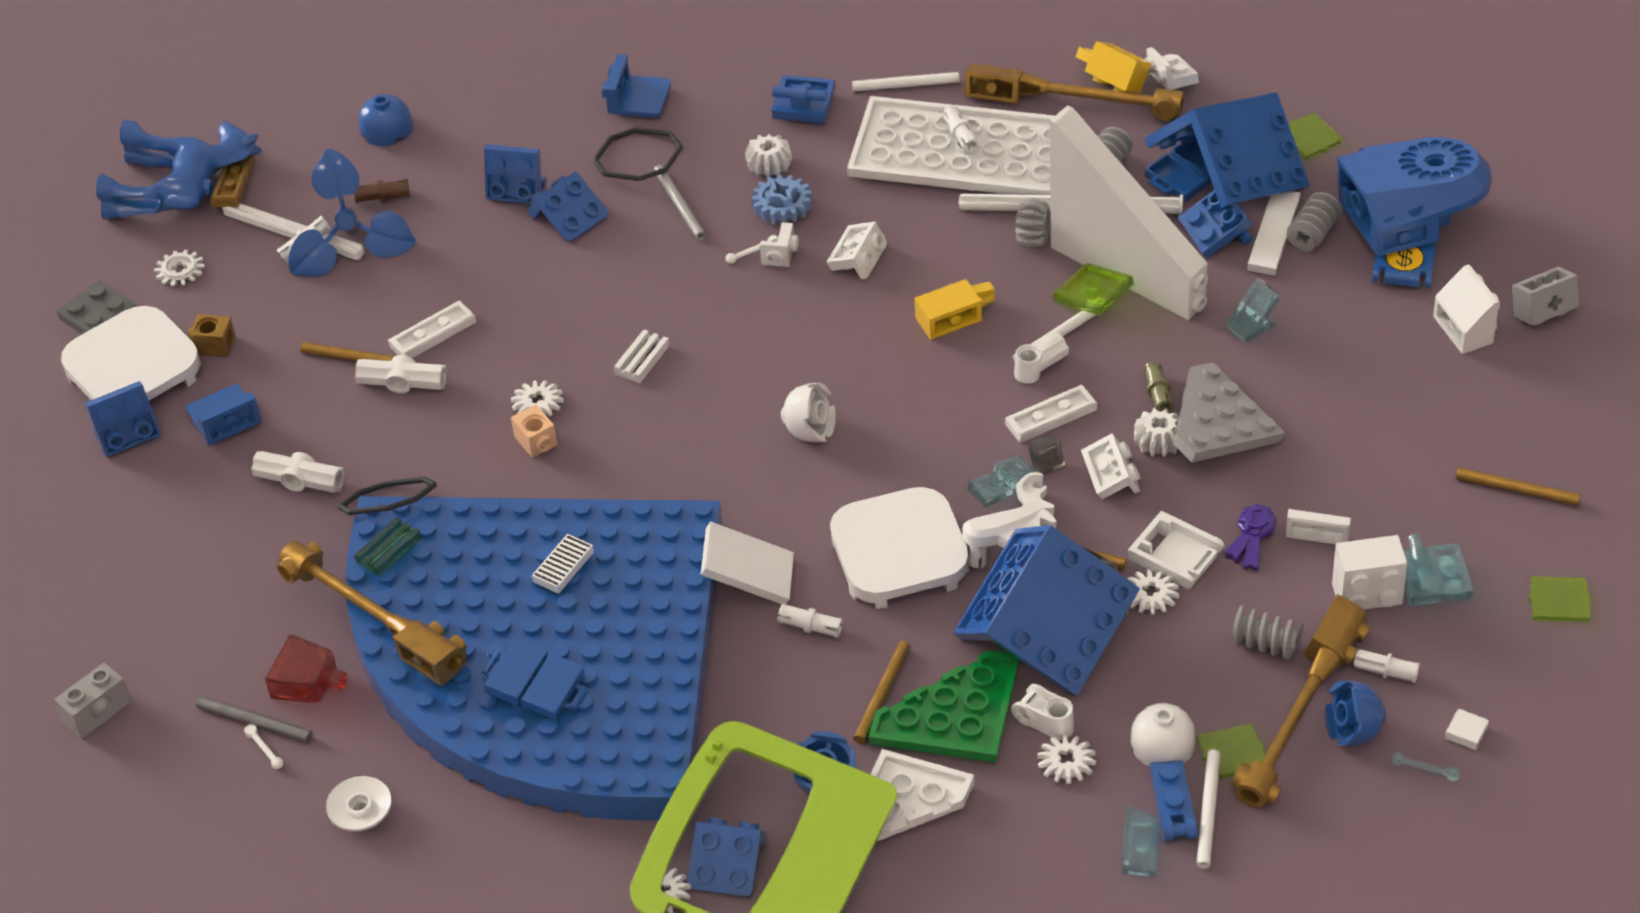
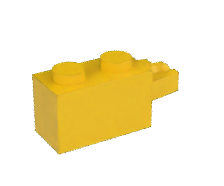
(1115, 66)
(952, 307)

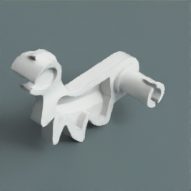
(998, 527)

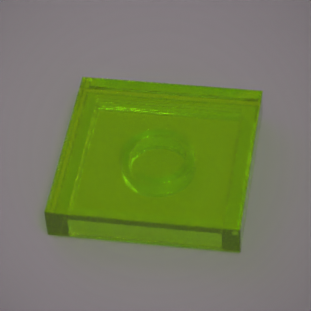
(1093, 288)

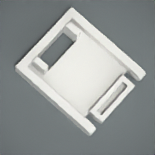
(1183, 552)

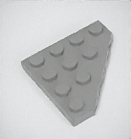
(1220, 417)

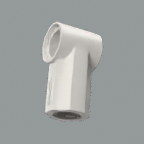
(1034, 358)

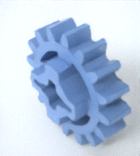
(781, 199)

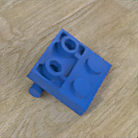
(802, 99)
(512, 173)
(1215, 226)
(122, 419)

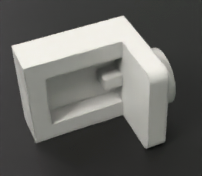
(780, 252)

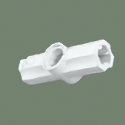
(400, 374)
(298, 471)

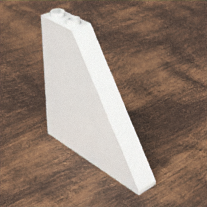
(1113, 223)

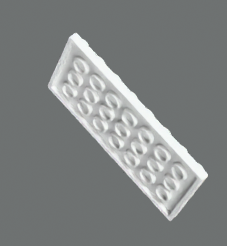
(914, 146)

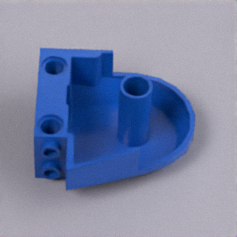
(1410, 189)

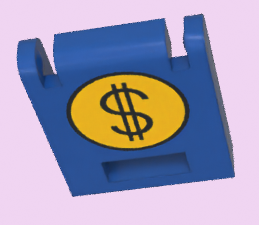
(1406, 266)

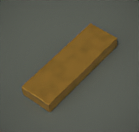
(232, 183)

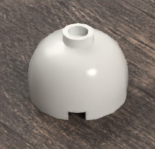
(809, 413)
(1162, 734)

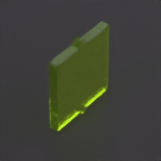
(1313, 135)
(1559, 598)
(1235, 746)

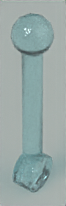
(1451, 773)

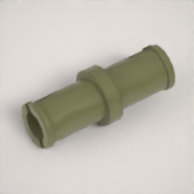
(1158, 387)

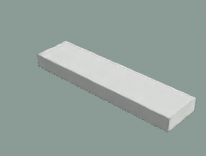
(1273, 233)

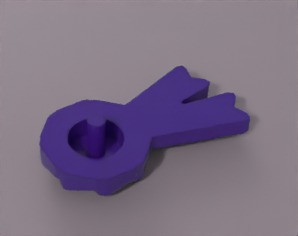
(1255, 524)

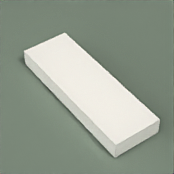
(432, 330)
(1051, 413)

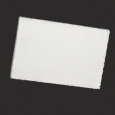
(747, 563)

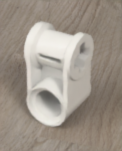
(1045, 712)

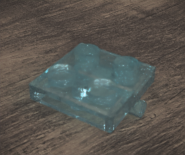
(1435, 573)

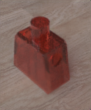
(303, 672)

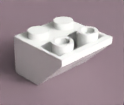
(1467, 311)

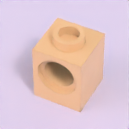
(534, 431)

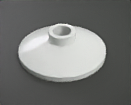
(356, 794)

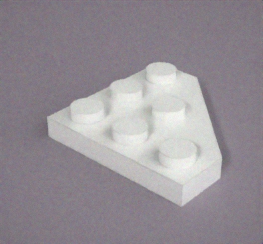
(922, 789)

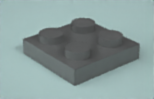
(93, 307)

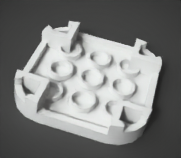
(129, 349)
(899, 545)

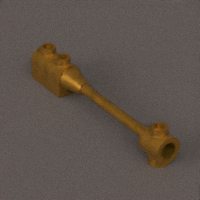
(1011, 84)
(415, 642)
(1329, 650)

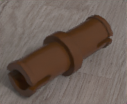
(382, 191)

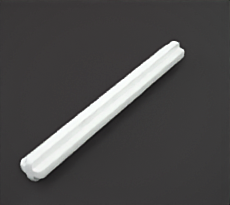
(288, 228)

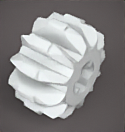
(768, 155)
(1156, 432)

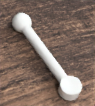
(731, 258)
(251, 732)

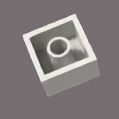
(1370, 571)

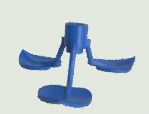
(387, 232)

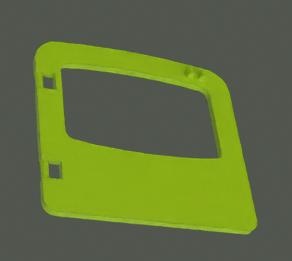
(826, 849)

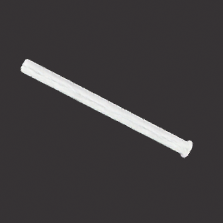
(1008, 202)

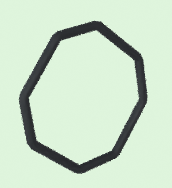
(635, 177)
(431, 485)

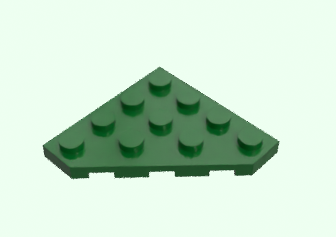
(956, 715)

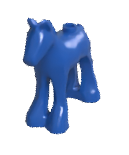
(192, 167)

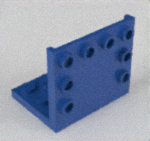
(1243, 147)
(1049, 605)

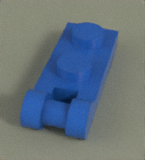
(1173, 800)

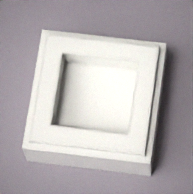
(1467, 729)

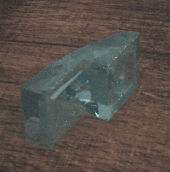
(1001, 482)

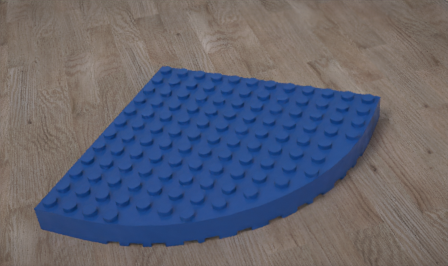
(628, 616)

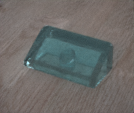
(1140, 843)

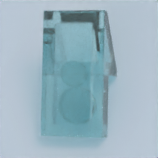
(1253, 311)

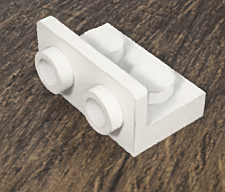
(1170, 70)
(858, 249)
(1110, 466)

